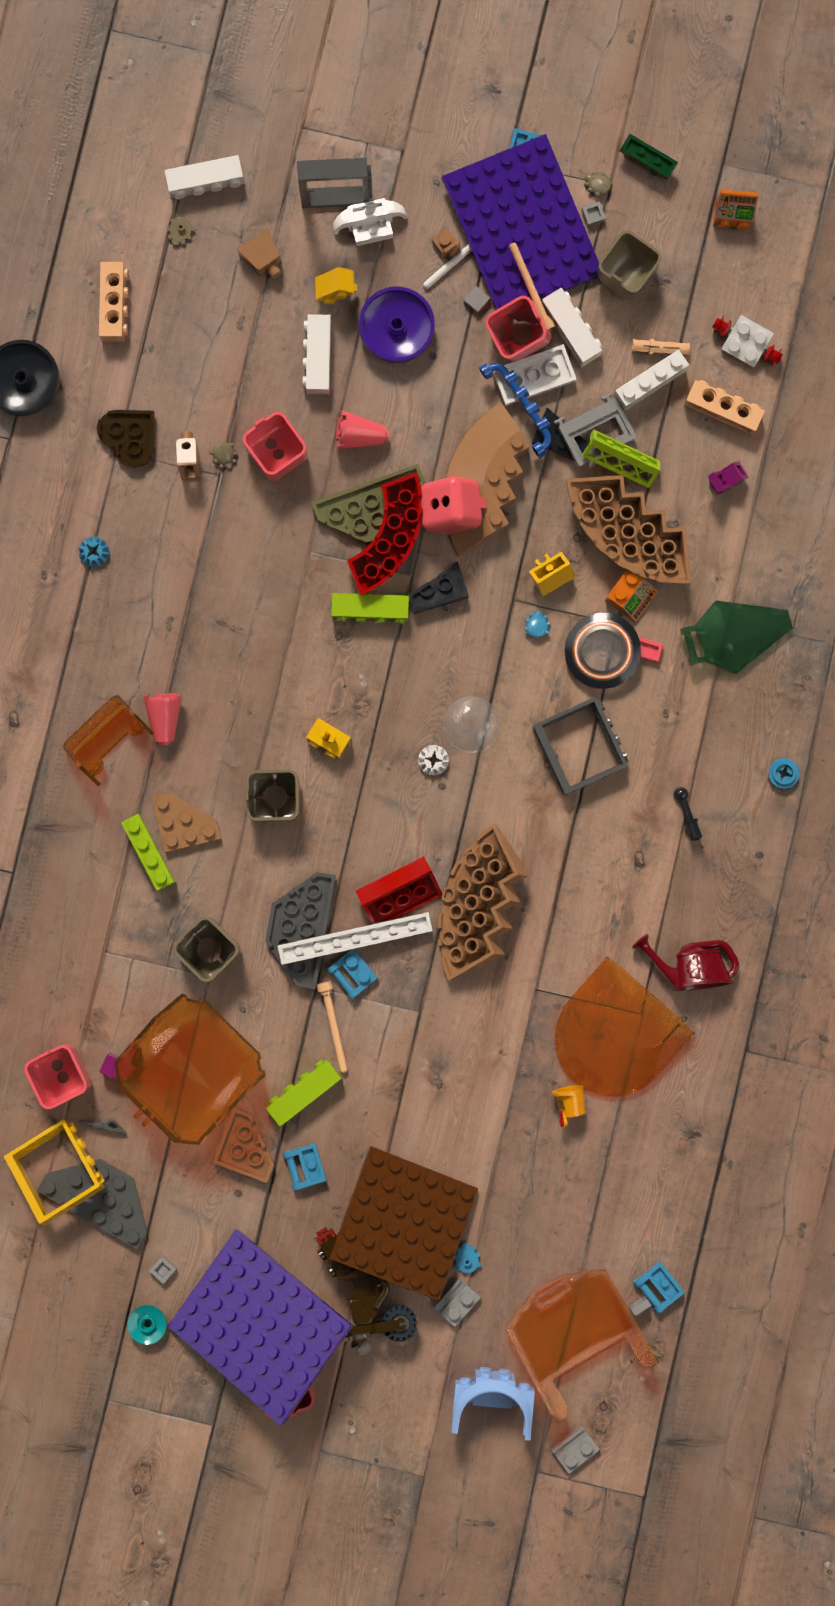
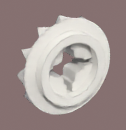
(439, 767)

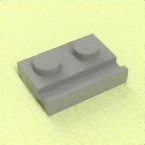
(457, 1302)
(575, 1449)

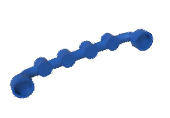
(530, 408)

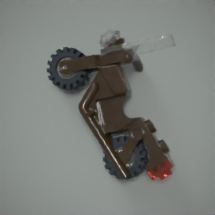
(368, 1297)

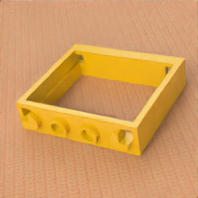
(28, 1189)

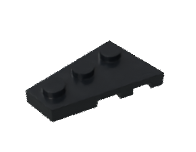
(558, 444)
(441, 591)

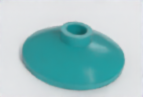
(143, 1333)

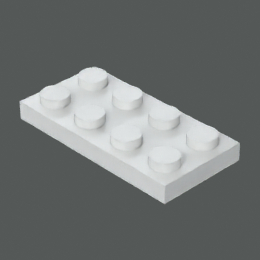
(538, 374)

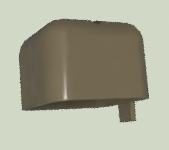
(258, 782)
(187, 948)

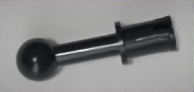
(681, 795)

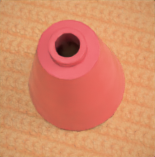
(359, 432)
(163, 715)

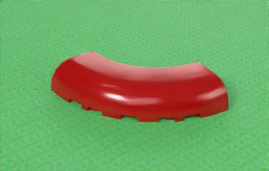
(395, 537)

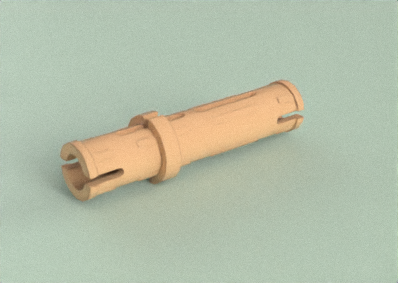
(637, 345)

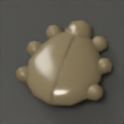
(598, 183)
(180, 230)
(224, 455)

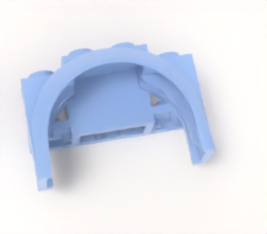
(493, 1390)

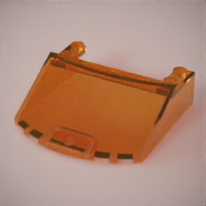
(569, 1325)

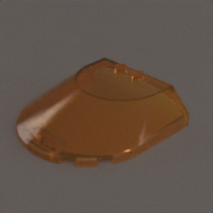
(616, 1033)

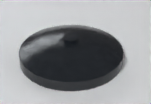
(26, 377)

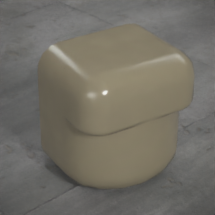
(628, 265)

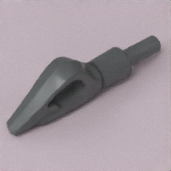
(104, 1126)

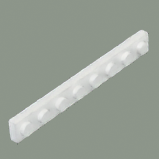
(354, 938)

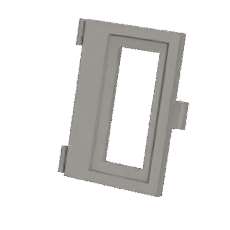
(590, 420)

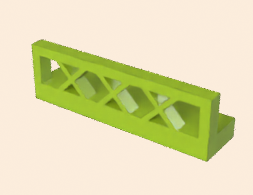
(622, 452)

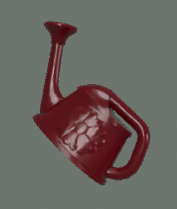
(695, 966)

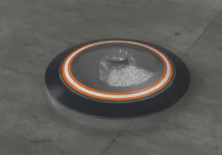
(602, 651)

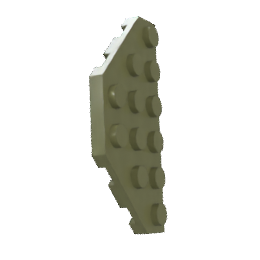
(360, 508)

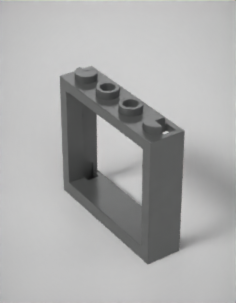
(334, 170)
(606, 726)

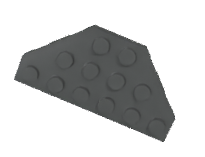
(301, 916)
(111, 1209)

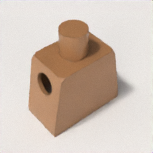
(261, 254)
(188, 456)

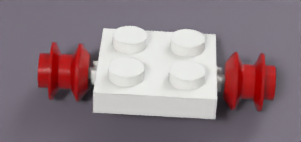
(747, 341)

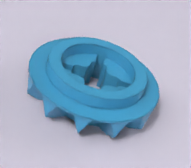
(93, 560)
(791, 769)

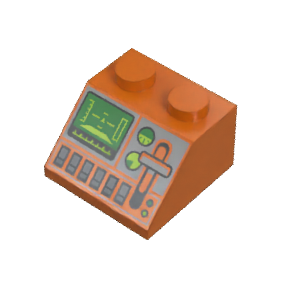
(735, 209)
(631, 595)

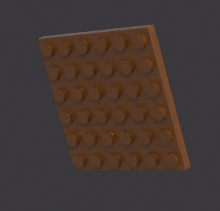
(403, 1223)

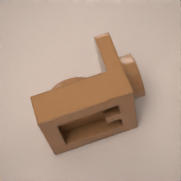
(446, 244)

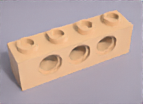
(108, 273)
(713, 409)

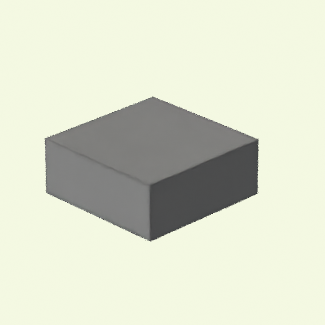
(593, 214)
(476, 299)
(162, 1269)
(640, 1305)

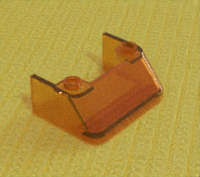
(102, 734)

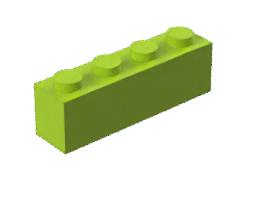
(370, 607)
(148, 852)
(304, 1092)

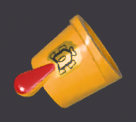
(570, 1102)

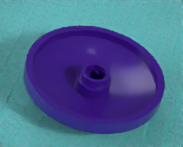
(396, 324)

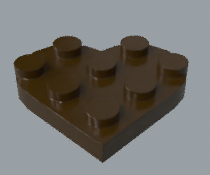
(129, 434)

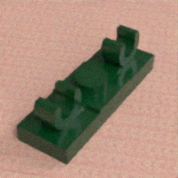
(648, 156)

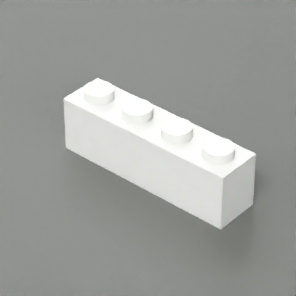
(204, 177)
(571, 327)
(318, 354)
(651, 380)

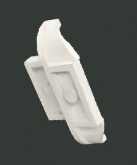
(369, 220)

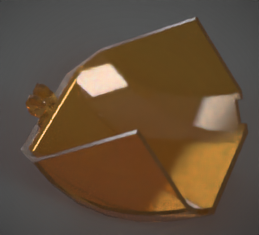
(188, 1070)

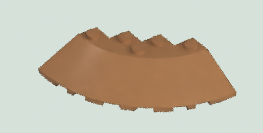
(489, 457)
(627, 531)
(476, 904)

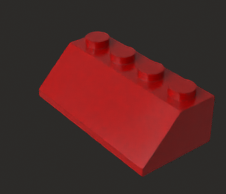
(399, 892)

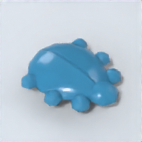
(537, 625)
(467, 1259)

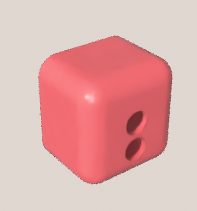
(287, 439)
(461, 513)
(45, 1080)

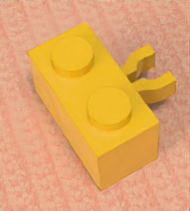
(335, 285)
(551, 573)
(328, 738)

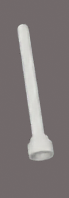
(445, 268)

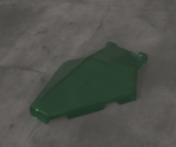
(735, 634)

